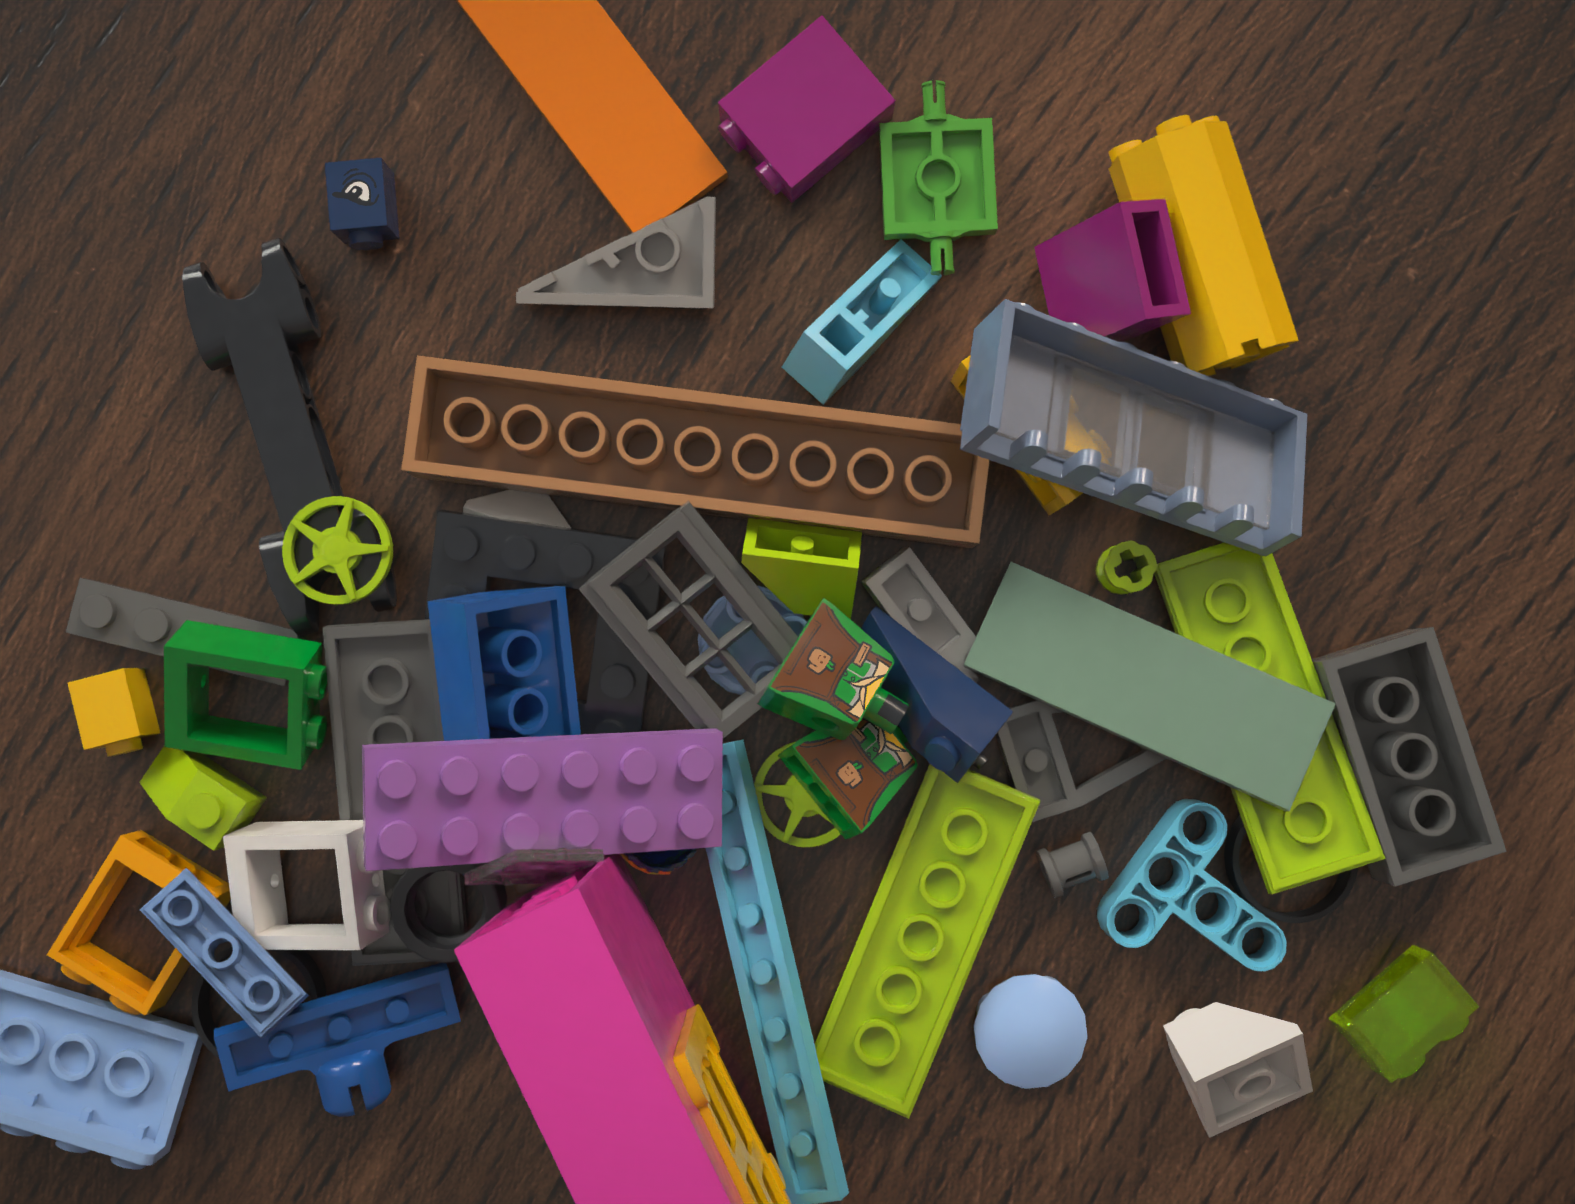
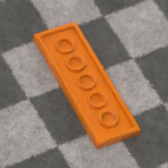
(601, 104)

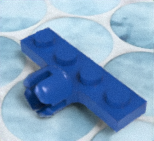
(342, 1037)

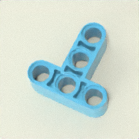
(1184, 889)

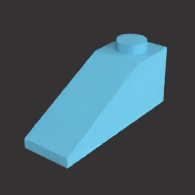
(859, 321)

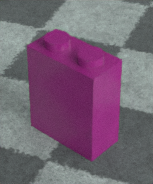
(804, 110)
(1115, 271)

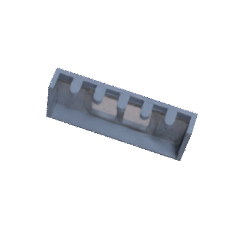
(1134, 429)

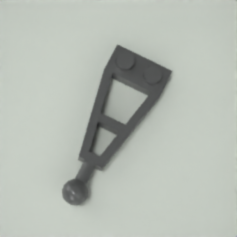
(1040, 766)

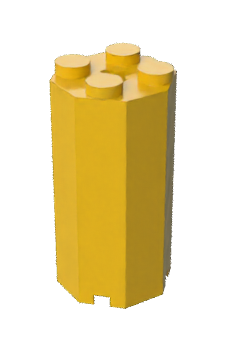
(1218, 240)

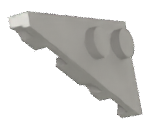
(654, 267)

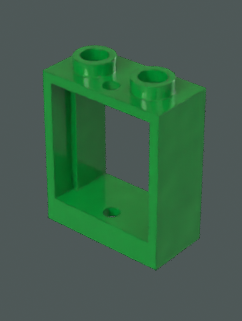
(186, 694)

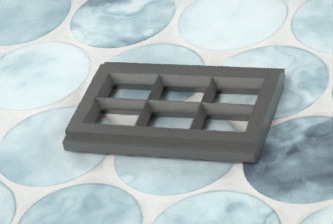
(650, 648)

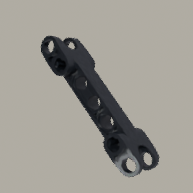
(261, 343)

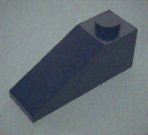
(947, 712)

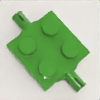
(938, 178)

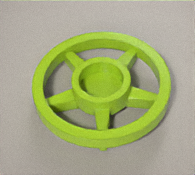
(337, 550)
(796, 800)

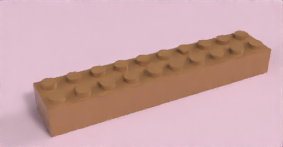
(693, 446)

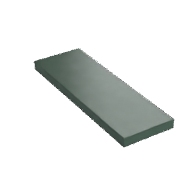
(1150, 686)

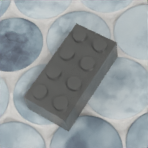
(1410, 755)

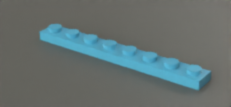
(772, 993)

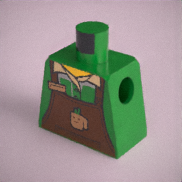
(834, 678)
(851, 776)

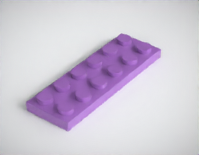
(543, 792)

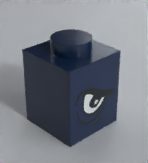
(362, 202)

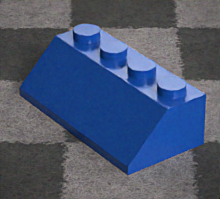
(504, 664)

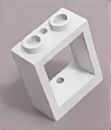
(259, 887)

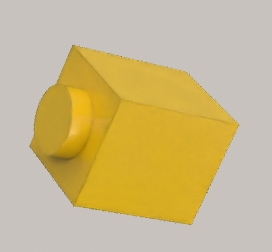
(114, 710)

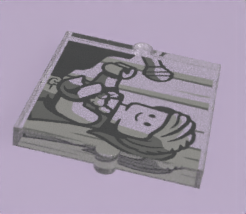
(533, 866)

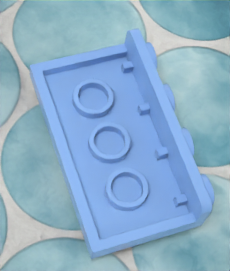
(91, 1072)

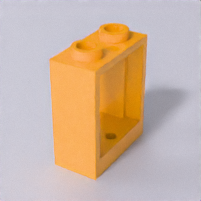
(89, 963)

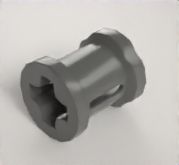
(1072, 864)

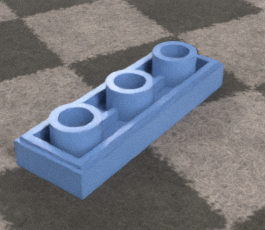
(250, 978)

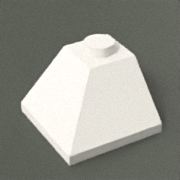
(1237, 1063)

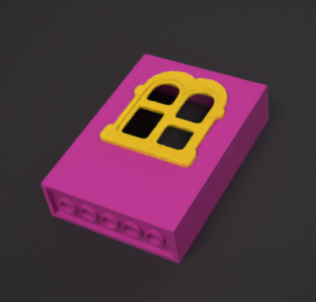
(614, 1048)

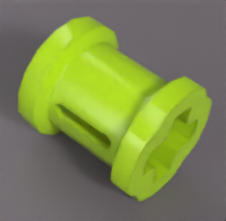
(1140, 577)

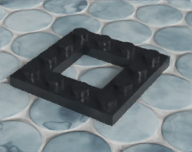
(478, 547)

